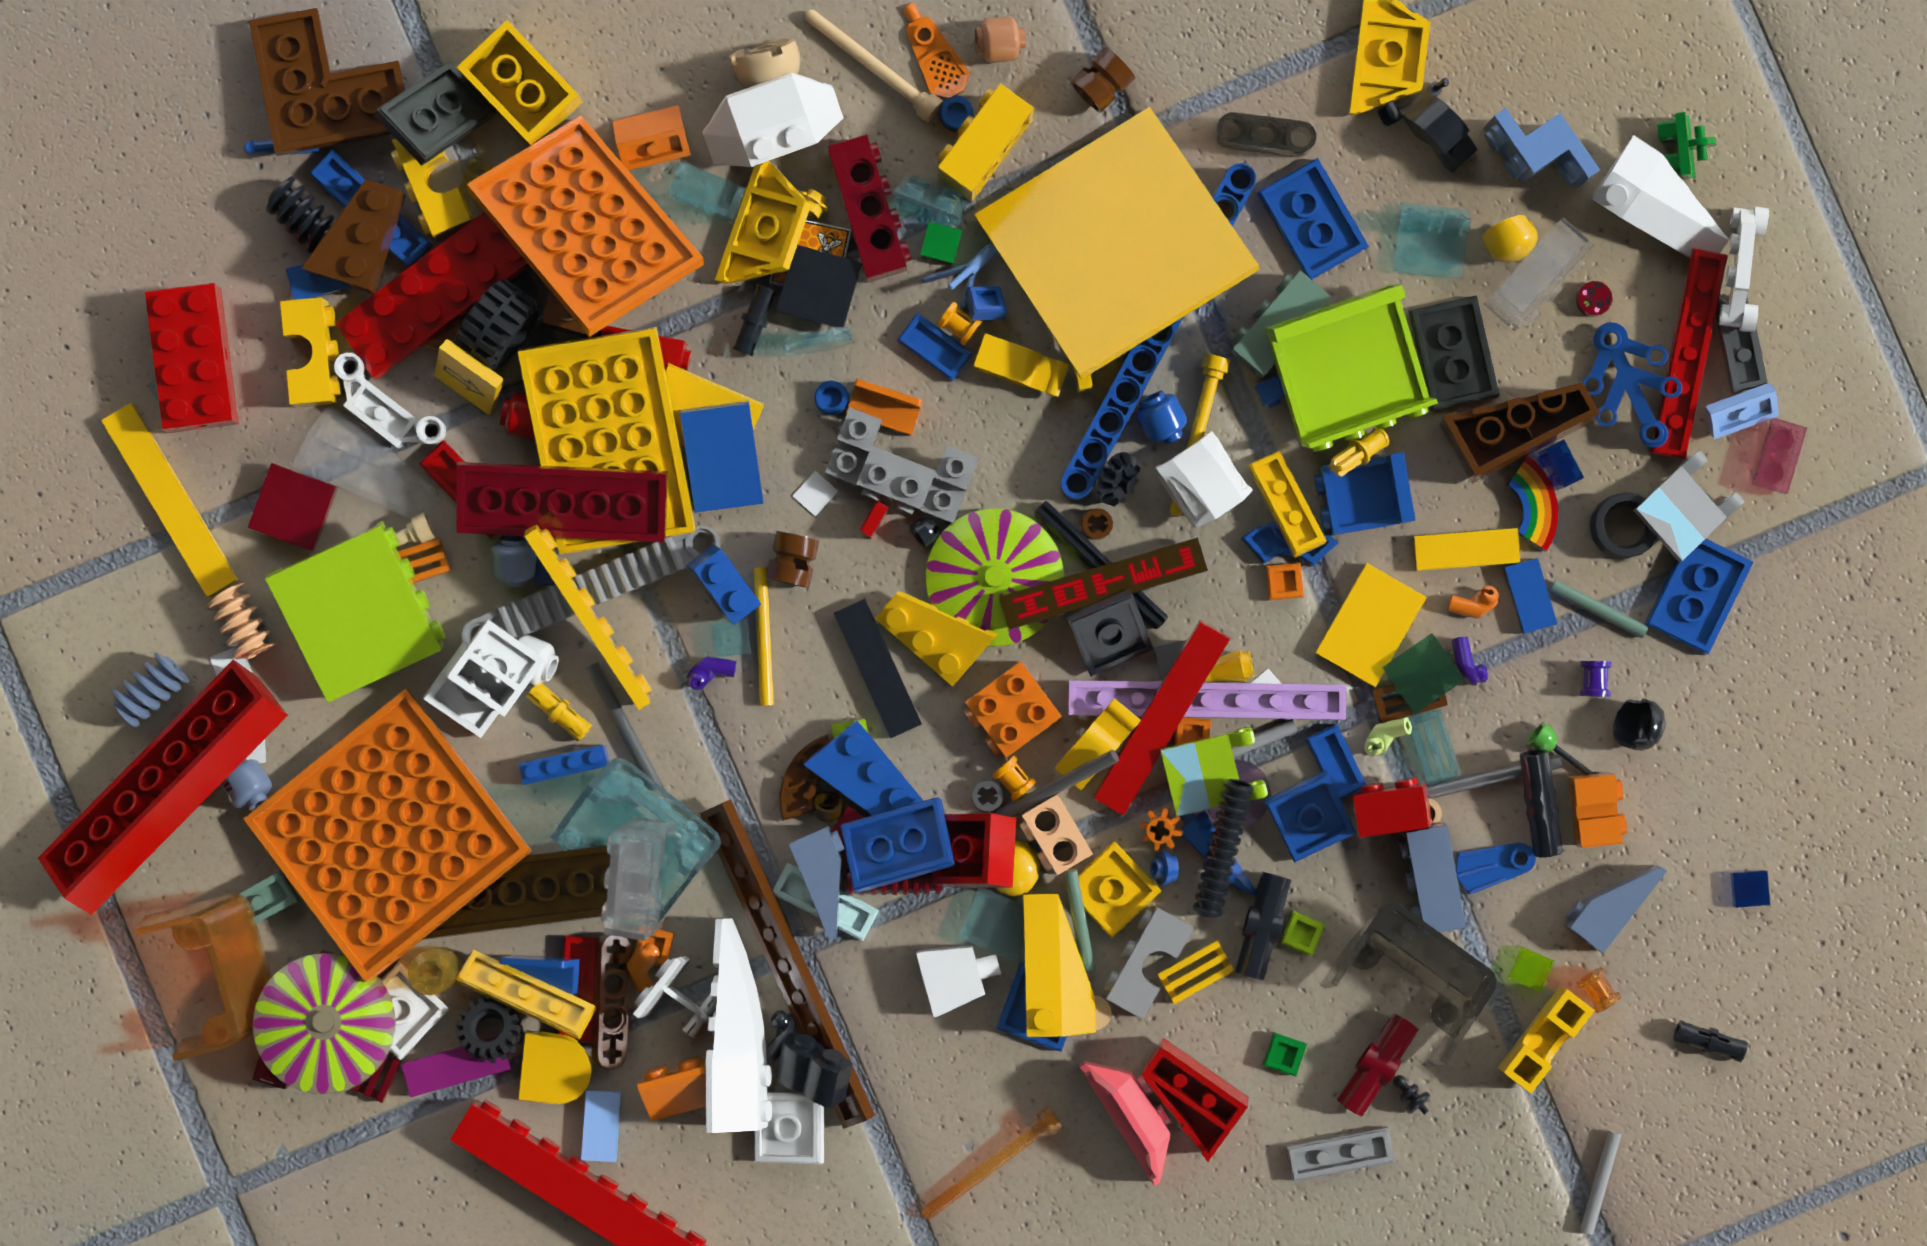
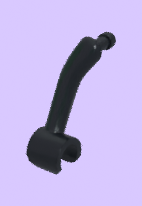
(1391, 112)

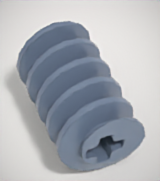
(148, 689)

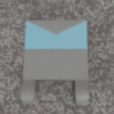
(1682, 512)

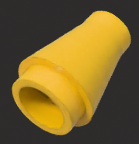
(1232, 668)

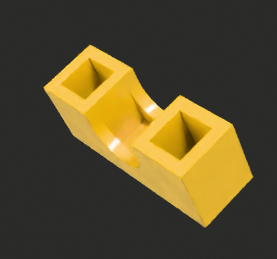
(442, 212)
(316, 382)
(1533, 1052)

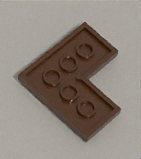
(301, 95)

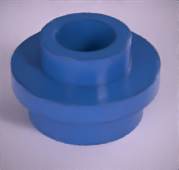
(1164, 868)

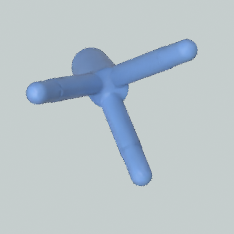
(965, 270)

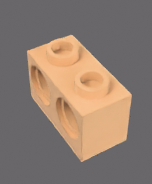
(1063, 830)

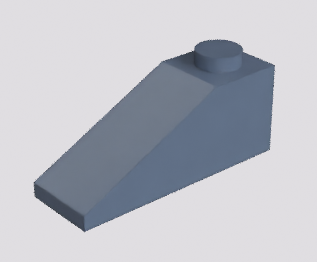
(821, 867)
(1608, 911)

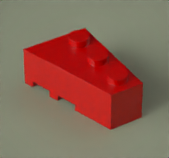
(1195, 1096)

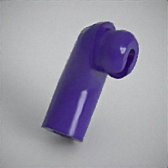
(1465, 663)
(707, 669)

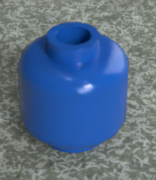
(1161, 417)

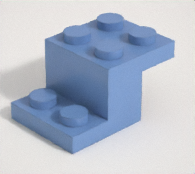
(1540, 149)

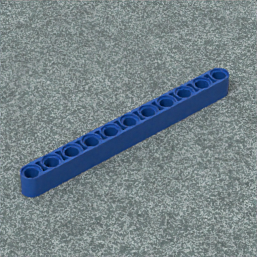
(1136, 379)

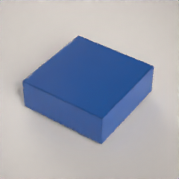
(986, 303)

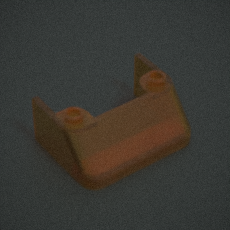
(237, 959)

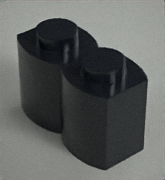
(814, 1070)

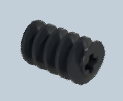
(298, 214)

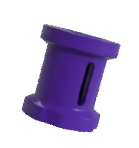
(1595, 678)

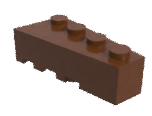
(1511, 430)

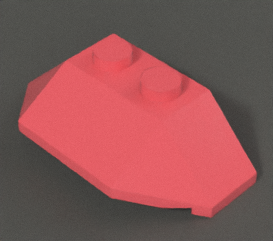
(1132, 1113)

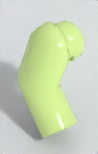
(1384, 734)

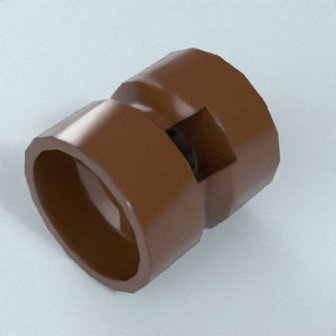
(1100, 82)
(792, 559)

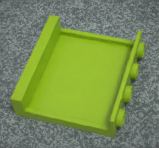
(1349, 367)
(356, 611)

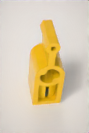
(1020, 365)
(1100, 737)

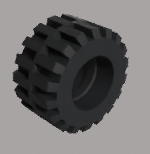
(498, 324)

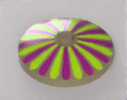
(323, 1024)

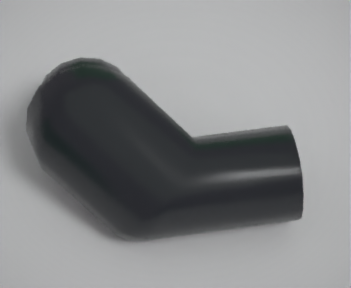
(785, 1030)

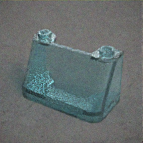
(624, 793)

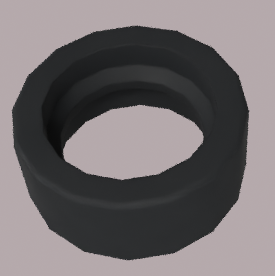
(1599, 534)

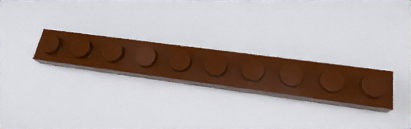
(781, 949)

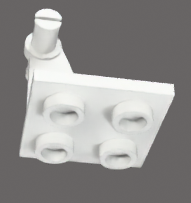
(667, 975)

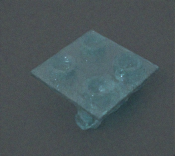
(917, 191)
(1431, 240)

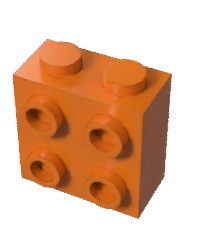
(1011, 710)

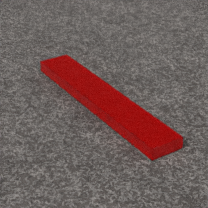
(1690, 349)
(1162, 717)

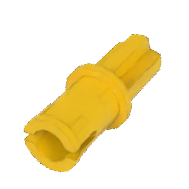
(1359, 452)

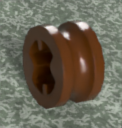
(1096, 513)

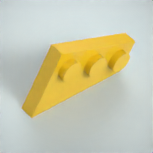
(937, 638)

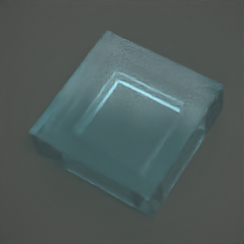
(731, 639)

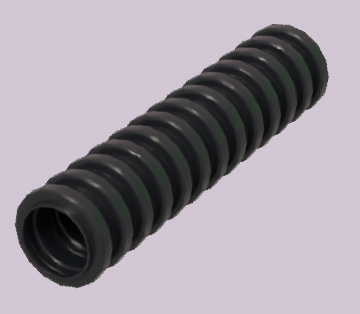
(1223, 848)

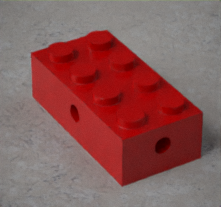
(191, 358)

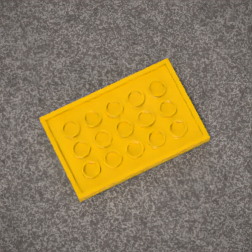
(610, 409)

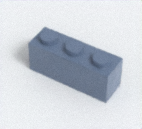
(1432, 877)

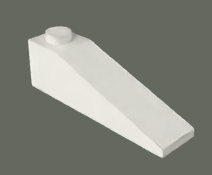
(1656, 200)

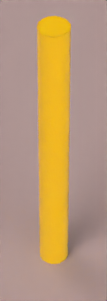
(763, 637)

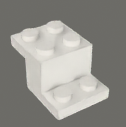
(484, 678)

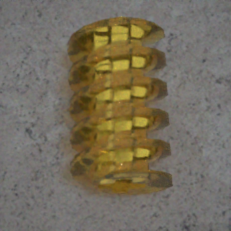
(421, 970)

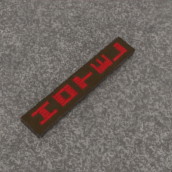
(1100, 583)

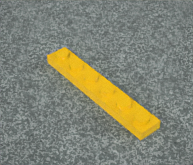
(581, 604)

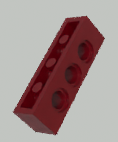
(845, 158)

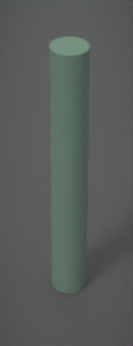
(1598, 609)
(1079, 919)

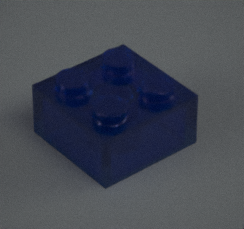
(1560, 465)

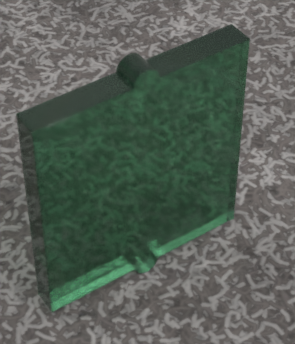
(1423, 673)

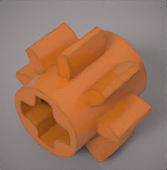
(1152, 833)

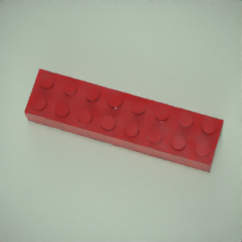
(162, 787)

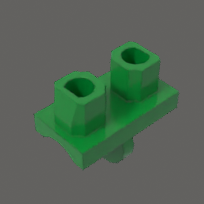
(1680, 131)

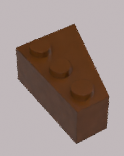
(359, 238)

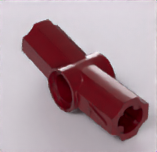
(1377, 1064)

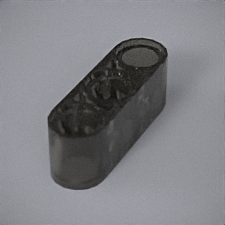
(1282, 132)

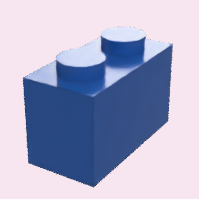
(723, 584)

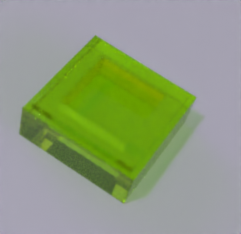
(1530, 969)

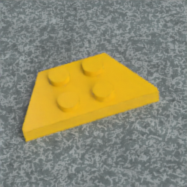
(1388, 55)
(764, 228)

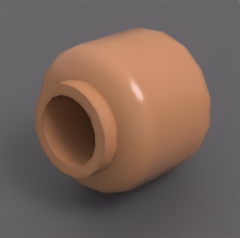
(999, 39)

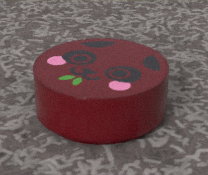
(1594, 298)

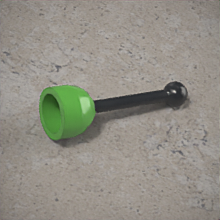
(1545, 738)

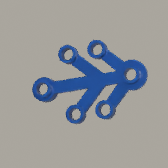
(1628, 379)

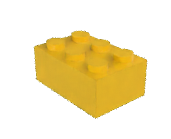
(520, 83)
(984, 141)

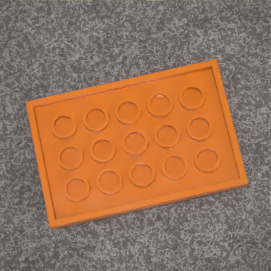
(585, 225)

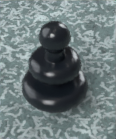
(1410, 1093)

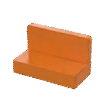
(651, 138)
(894, 408)

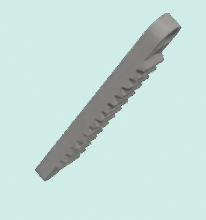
(602, 583)

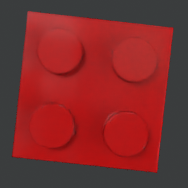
(1392, 809)
(981, 850)

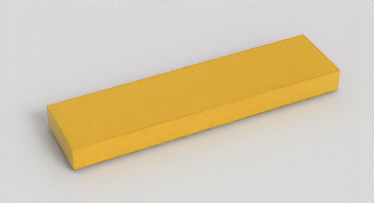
(526, 994)

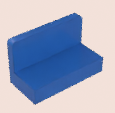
(558, 972)

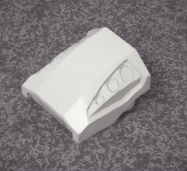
(1203, 481)

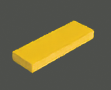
(1287, 504)
(1466, 549)

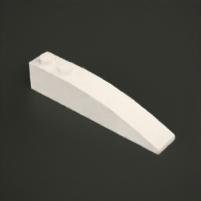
(738, 1063)

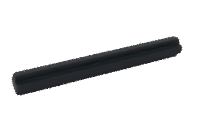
(1093, 558)

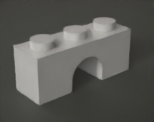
(1159, 933)

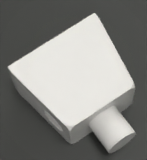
(954, 976)

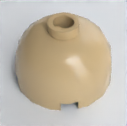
(765, 61)

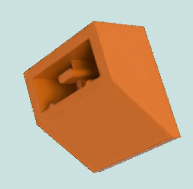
(674, 1090)

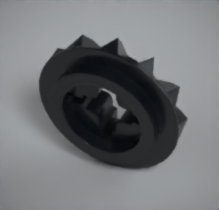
(1110, 485)

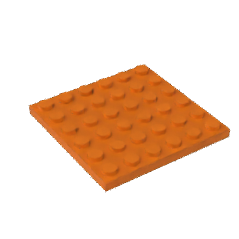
(387, 835)

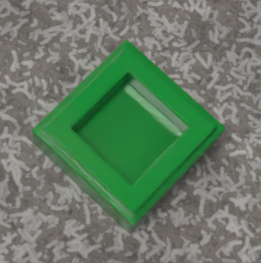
(941, 243)
(1284, 1054)

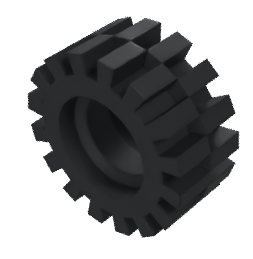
(489, 1049)

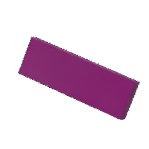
(448, 1069)

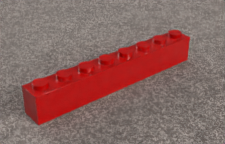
(566, 1181)

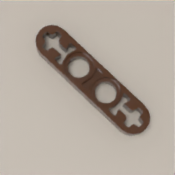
(604, 1001)

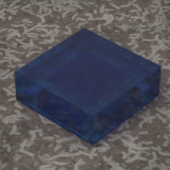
(1750, 888)

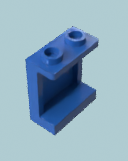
(1366, 496)

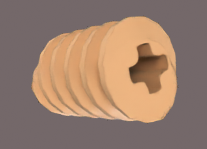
(240, 623)

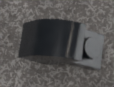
(1440, 128)

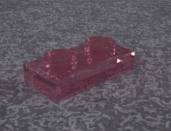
(1779, 456)

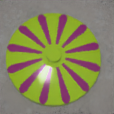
(987, 558)

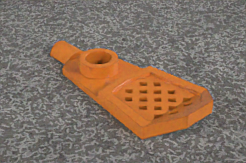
(932, 51)

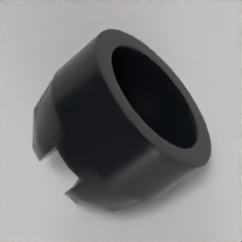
(924, 531)

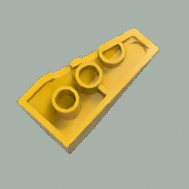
(1055, 978)

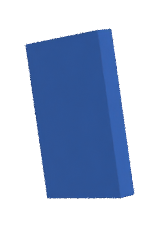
(1313, 219)
(721, 456)
(1699, 595)
(897, 845)

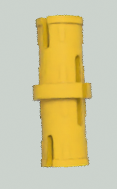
(559, 711)

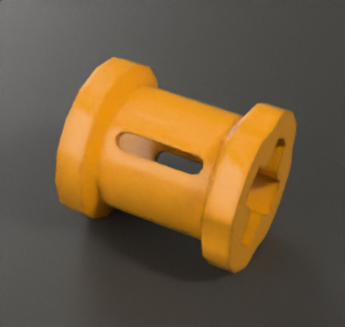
(959, 323)
(1013, 778)

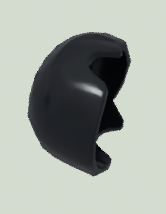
(1639, 724)

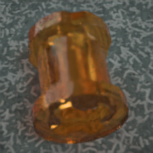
(1599, 990)

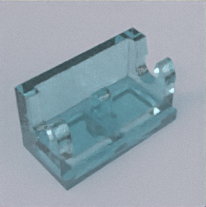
(707, 192)

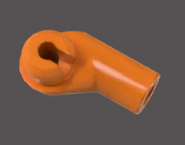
(1477, 605)
(640, 963)

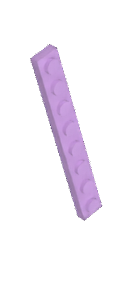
(1217, 699)

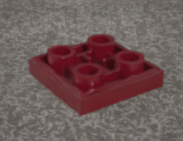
(292, 507)

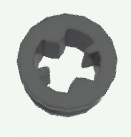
(987, 784)

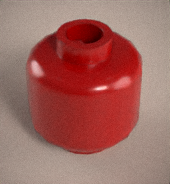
(517, 417)

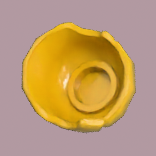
(1511, 239)
(1026, 870)

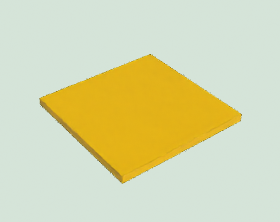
(1116, 242)

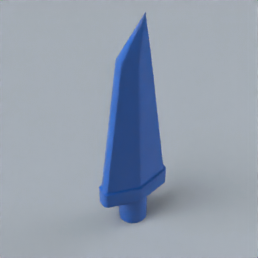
(1197, 833)

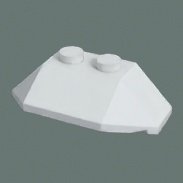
(771, 120)

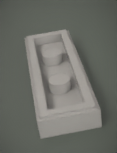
(1340, 1154)

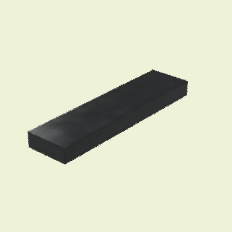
(877, 668)

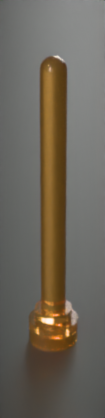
(1044, 1124)

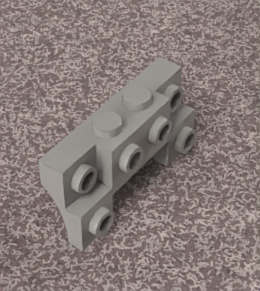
(896, 478)

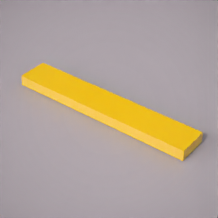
(170, 500)

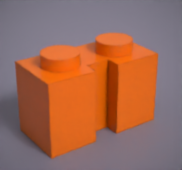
(1596, 809)

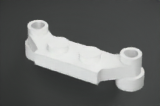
(1741, 245)
(380, 410)

